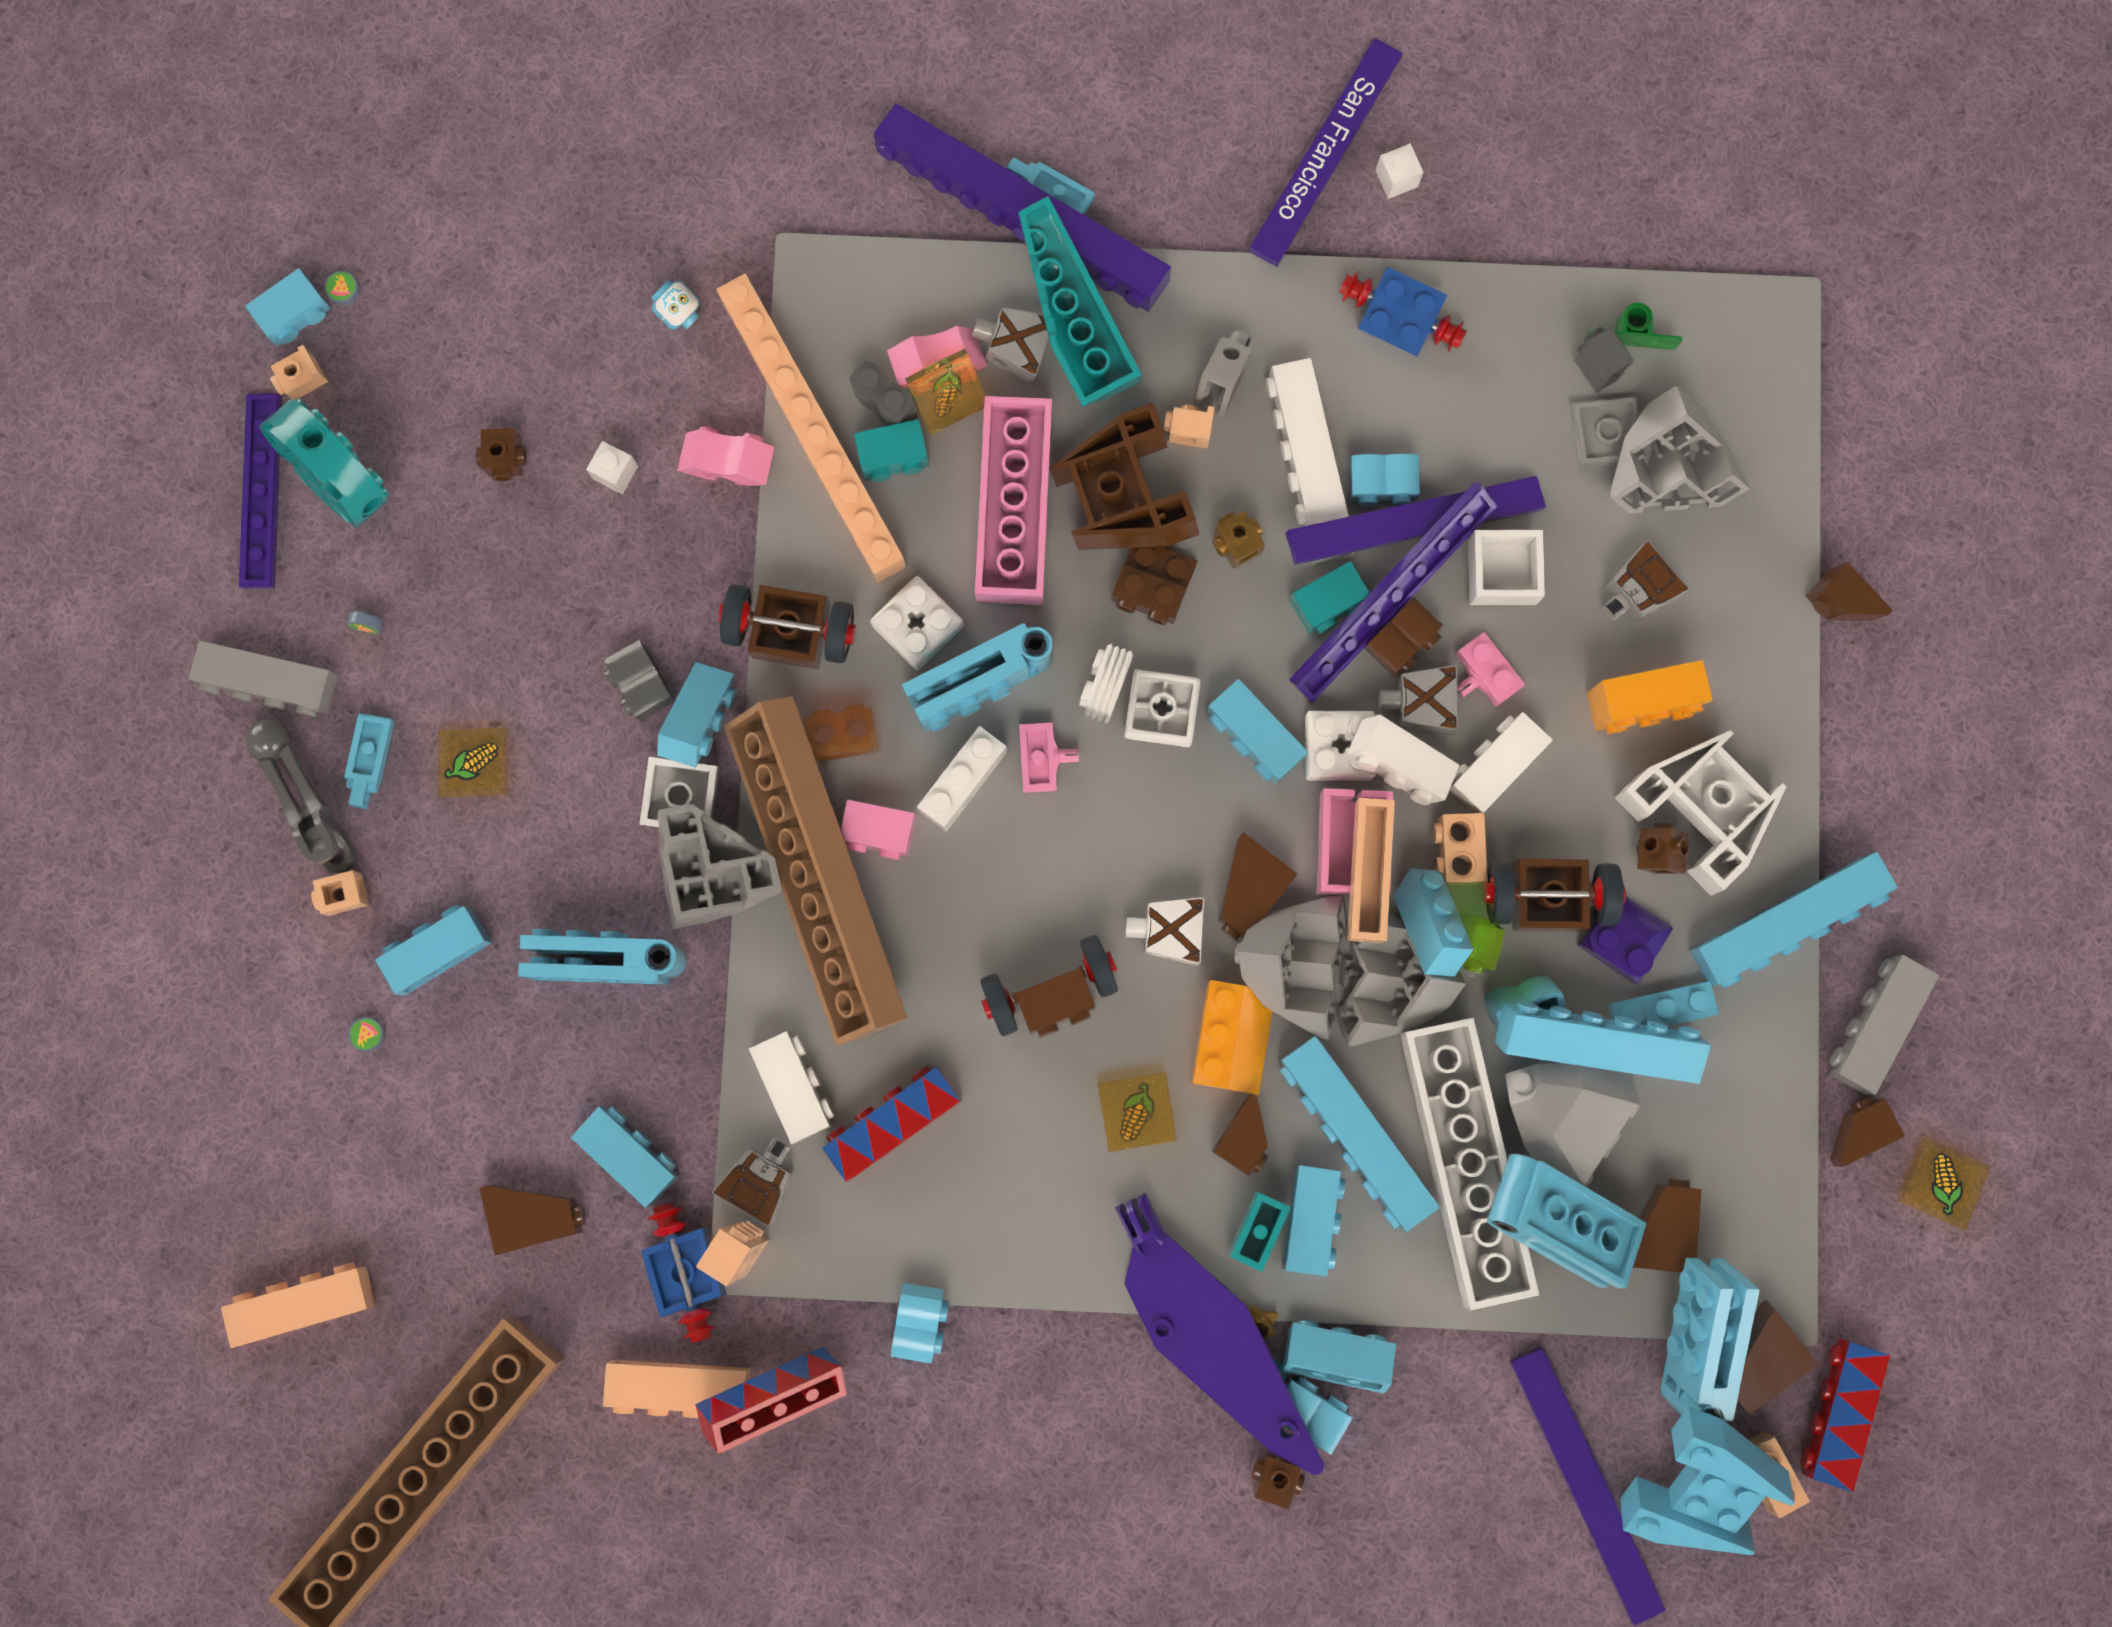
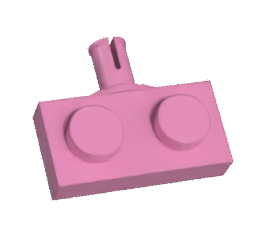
(1487, 671)
(1041, 757)

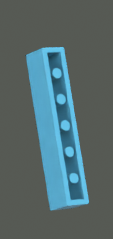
(1794, 919)
(1602, 1042)
(1358, 1134)

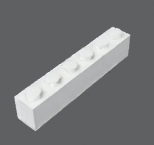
(1306, 445)

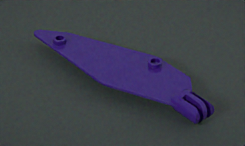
(1211, 1337)

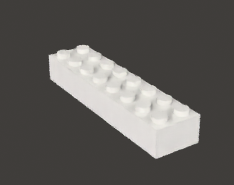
(1466, 1161)

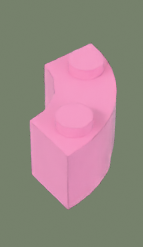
(924, 351)
(735, 458)

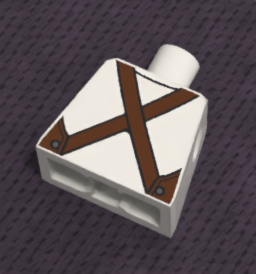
(1171, 929)

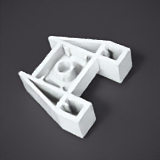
(1715, 799)

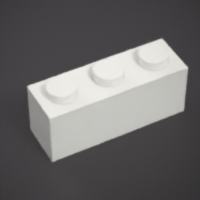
(1402, 760)
(1499, 762)
(962, 778)
(792, 1086)

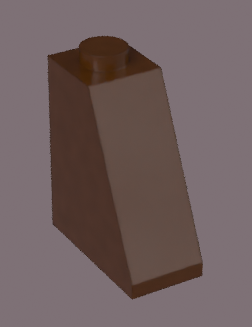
(1252, 886)
(528, 1217)
(1671, 1227)
(1772, 1359)

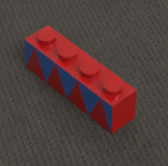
(891, 1124)
(770, 1399)
(1844, 1414)

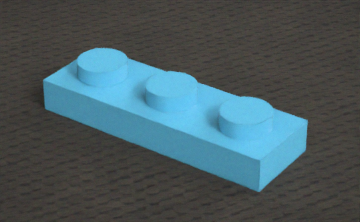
(1669, 1006)

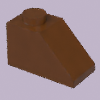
(1846, 596)
(1865, 1130)
(1244, 1139)

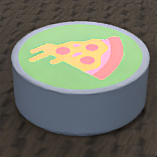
(342, 288)
(365, 622)
(367, 1034)

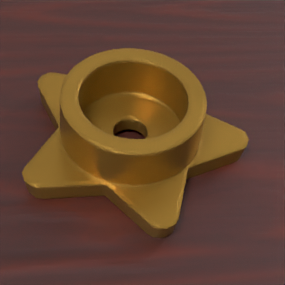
(1266, 1319)

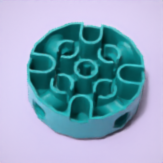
(325, 462)

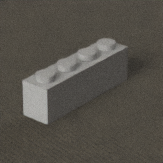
(263, 677)
(1883, 1024)

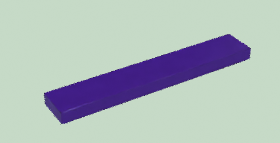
(259, 496)

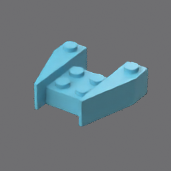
(1713, 1492)

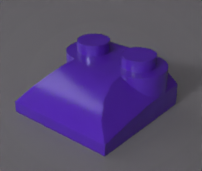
(1630, 944)

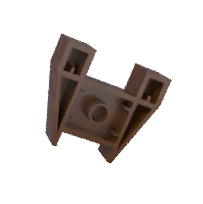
(1116, 491)

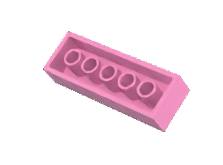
(1013, 500)

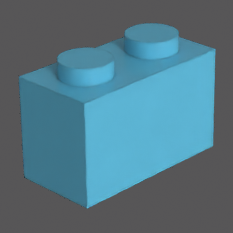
(288, 308)

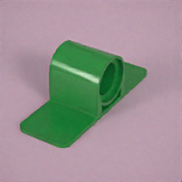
(1642, 335)

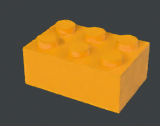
(1649, 697)

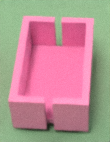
(1336, 838)

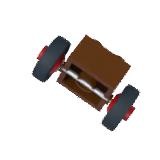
(787, 625)
(1553, 894)
(1055, 999)

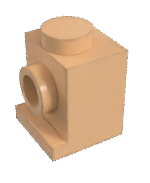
(307, 378)
(1189, 426)
(325, 893)

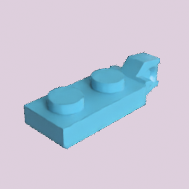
(1054, 184)
(367, 757)

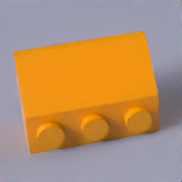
(1231, 1039)

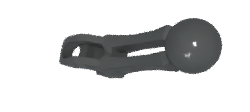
(315, 827)

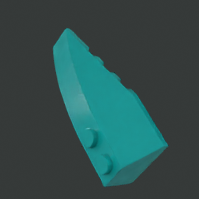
(1074, 312)

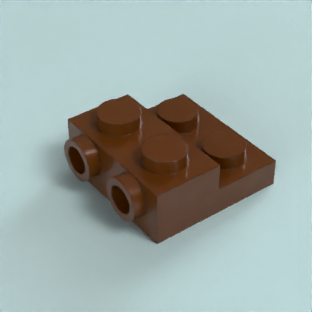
(1154, 583)

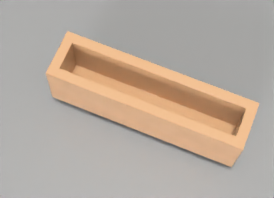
(1371, 870)
(733, 1252)
(297, 1306)
(666, 1386)

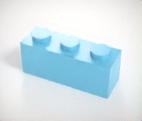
(696, 715)
(1255, 732)
(1432, 922)
(432, 950)
(626, 1155)
(1313, 1220)
(1339, 1356)

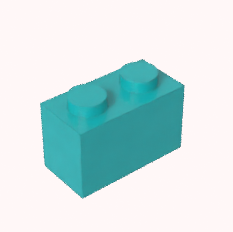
(891, 450)
(1329, 598)
(1258, 1231)

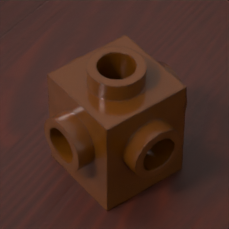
(501, 453)
(1662, 849)
(1276, 1491)

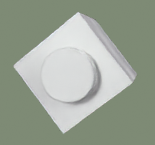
(1399, 171)
(612, 467)

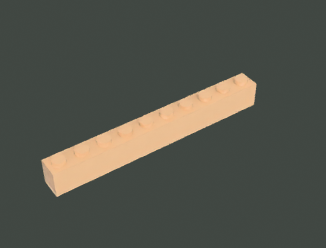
(811, 428)

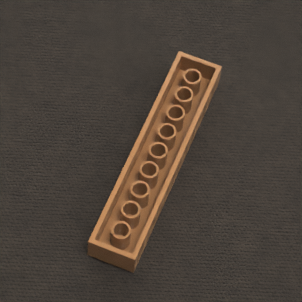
(815, 870)
(417, 1477)

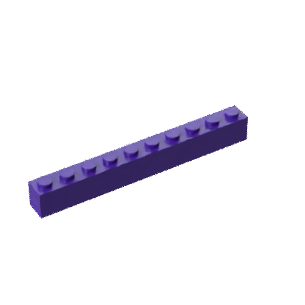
(1002, 194)

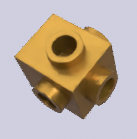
(1238, 549)

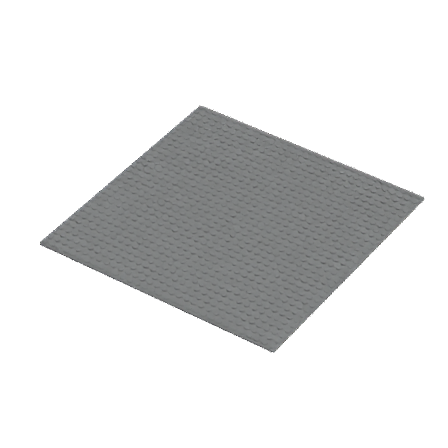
(1017, 1180)

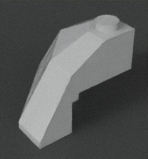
(1683, 460)
(710, 868)
(1294, 962)
(1389, 989)
(1571, 1114)

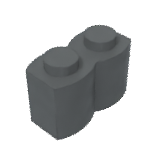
(1603, 358)
(878, 394)
(638, 680)

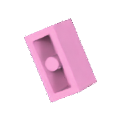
(877, 829)

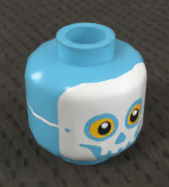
(675, 305)

